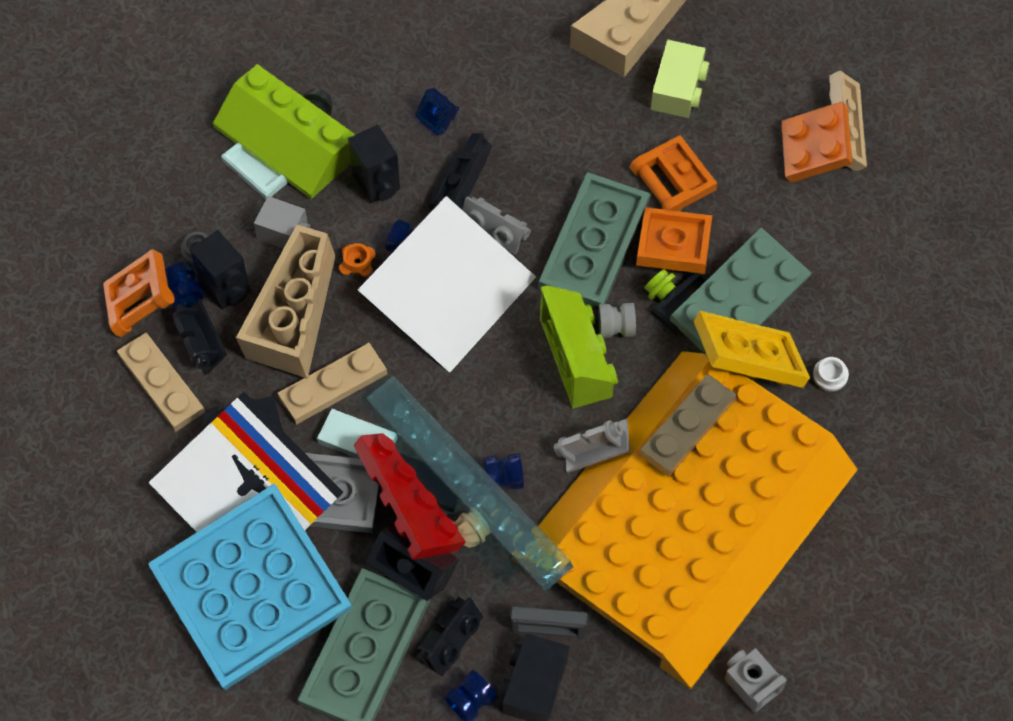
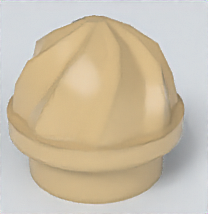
(471, 530)

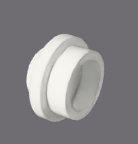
(830, 374)

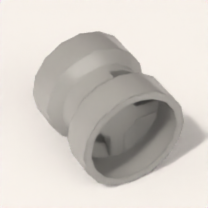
(617, 320)

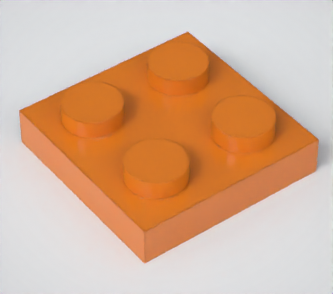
(816, 142)
(674, 240)

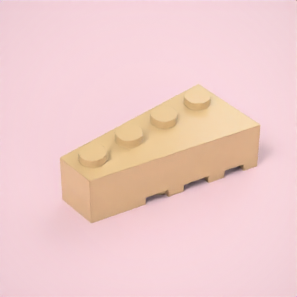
(621, 31)
(290, 306)

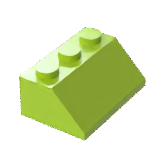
(576, 346)

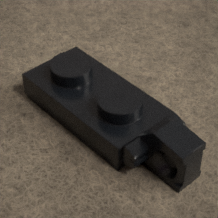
(462, 172)

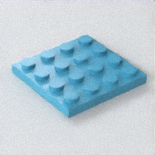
(250, 586)

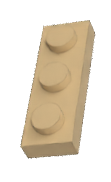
(848, 90)
(161, 382)
(332, 383)

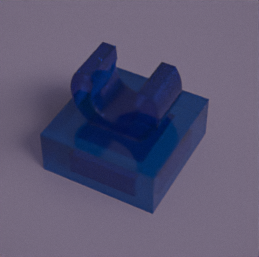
(436, 111)

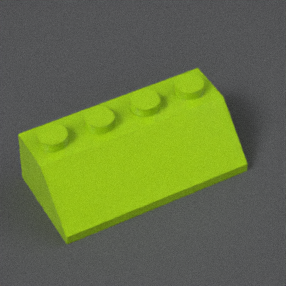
(284, 131)

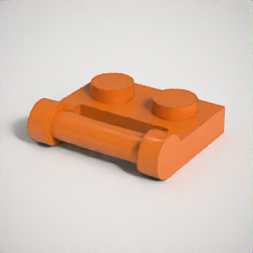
(681, 169)
(132, 285)

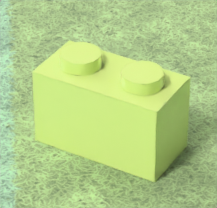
(678, 79)

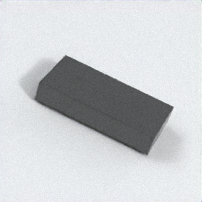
(548, 622)

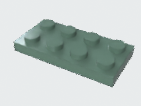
(595, 239)
(745, 286)
(364, 650)

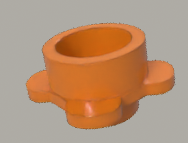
(353, 252)

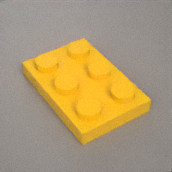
(751, 349)

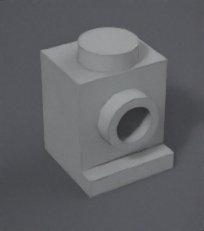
(752, 691)

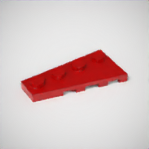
(414, 505)

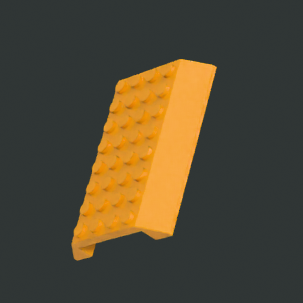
(696, 549)

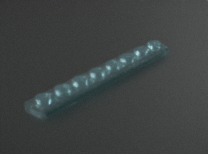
(470, 484)

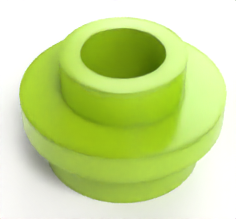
(660, 285)

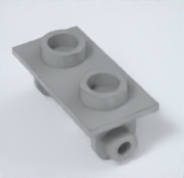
(505, 230)
(594, 445)

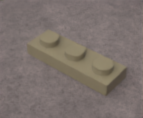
(687, 425)

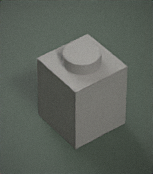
(277, 221)

